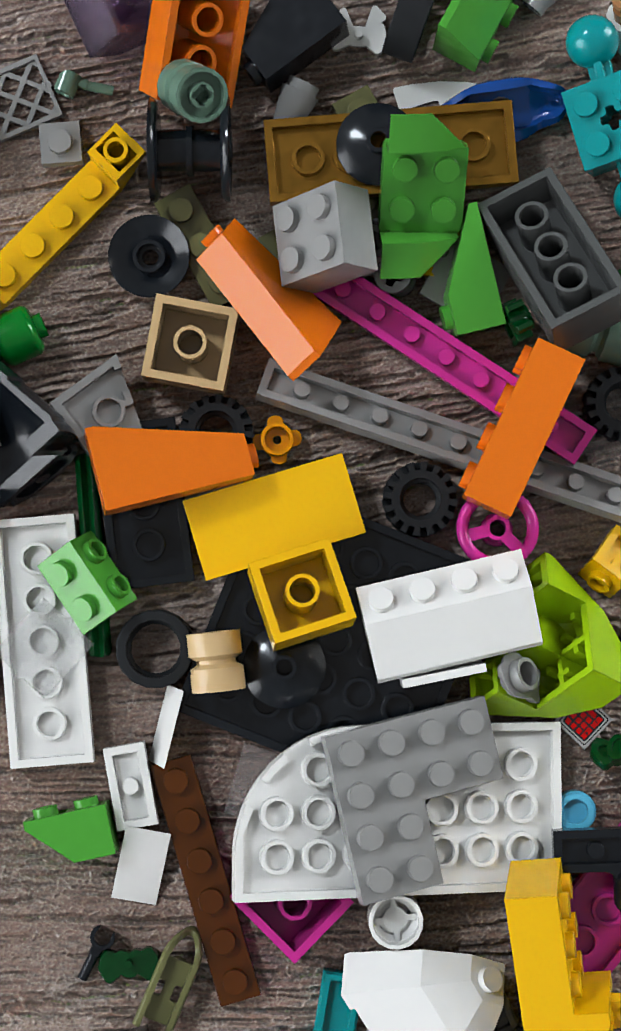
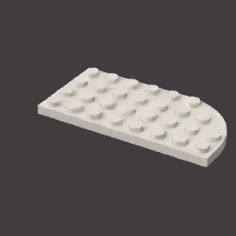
(295, 849)

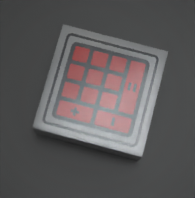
(584, 726)

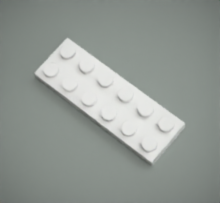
(61, 725)

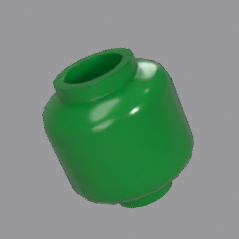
(21, 335)

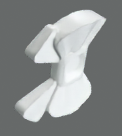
(370, 36)

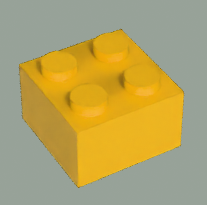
(301, 594)

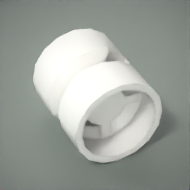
(395, 921)

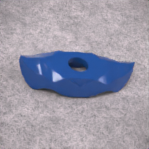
(533, 101)

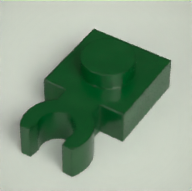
(518, 322)

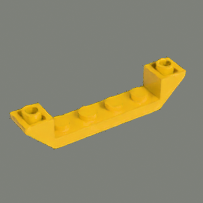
(68, 212)

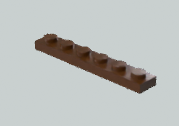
(206, 880)

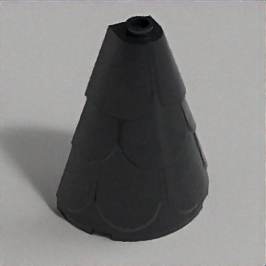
(33, 440)

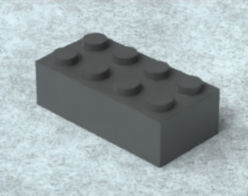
(553, 259)

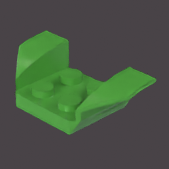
(419, 194)

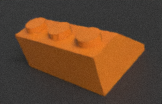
(197, 31)

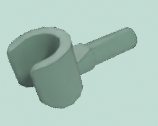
(69, 82)

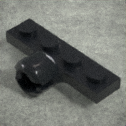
(590, 851)

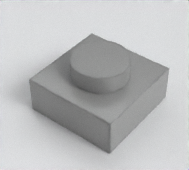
(61, 144)

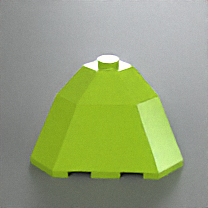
(577, 654)

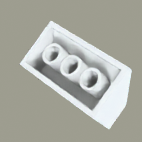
(449, 616)

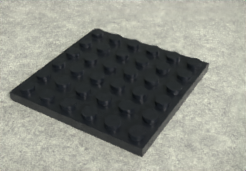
(350, 683)

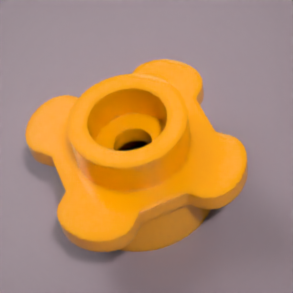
(274, 428)

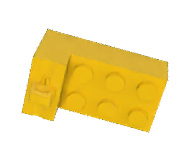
(547, 965)

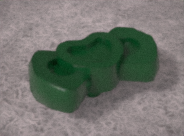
(605, 752)
(128, 963)

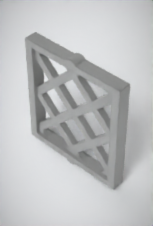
(45, 86)

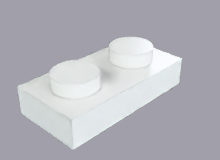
(131, 785)

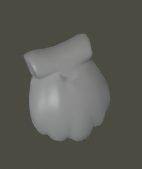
(519, 677)

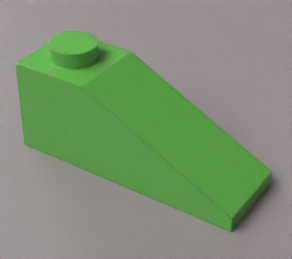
(471, 286)

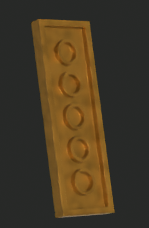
(304, 152)

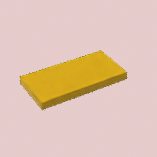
(273, 515)

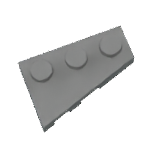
(98, 401)

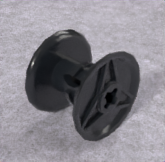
(188, 150)

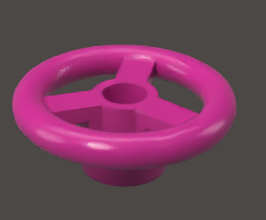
(467, 536)

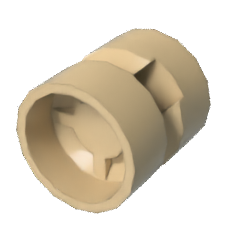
(216, 661)

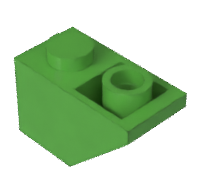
(76, 832)

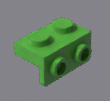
(87, 581)

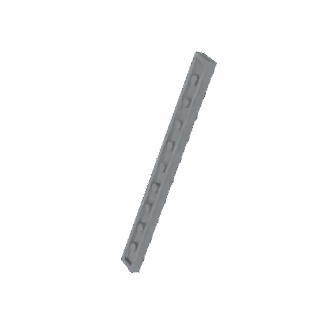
(431, 436)

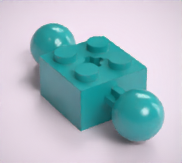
(590, 107)

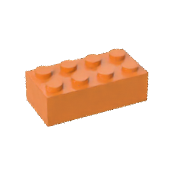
(523, 427)

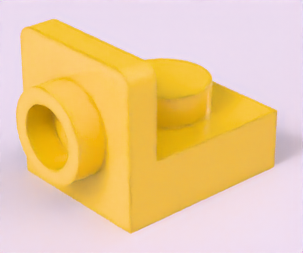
(604, 567)

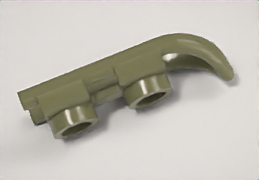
(174, 972)

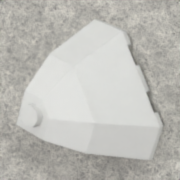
(423, 990)

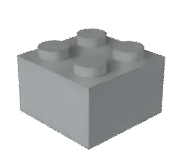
(324, 237)

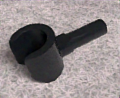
(94, 953)

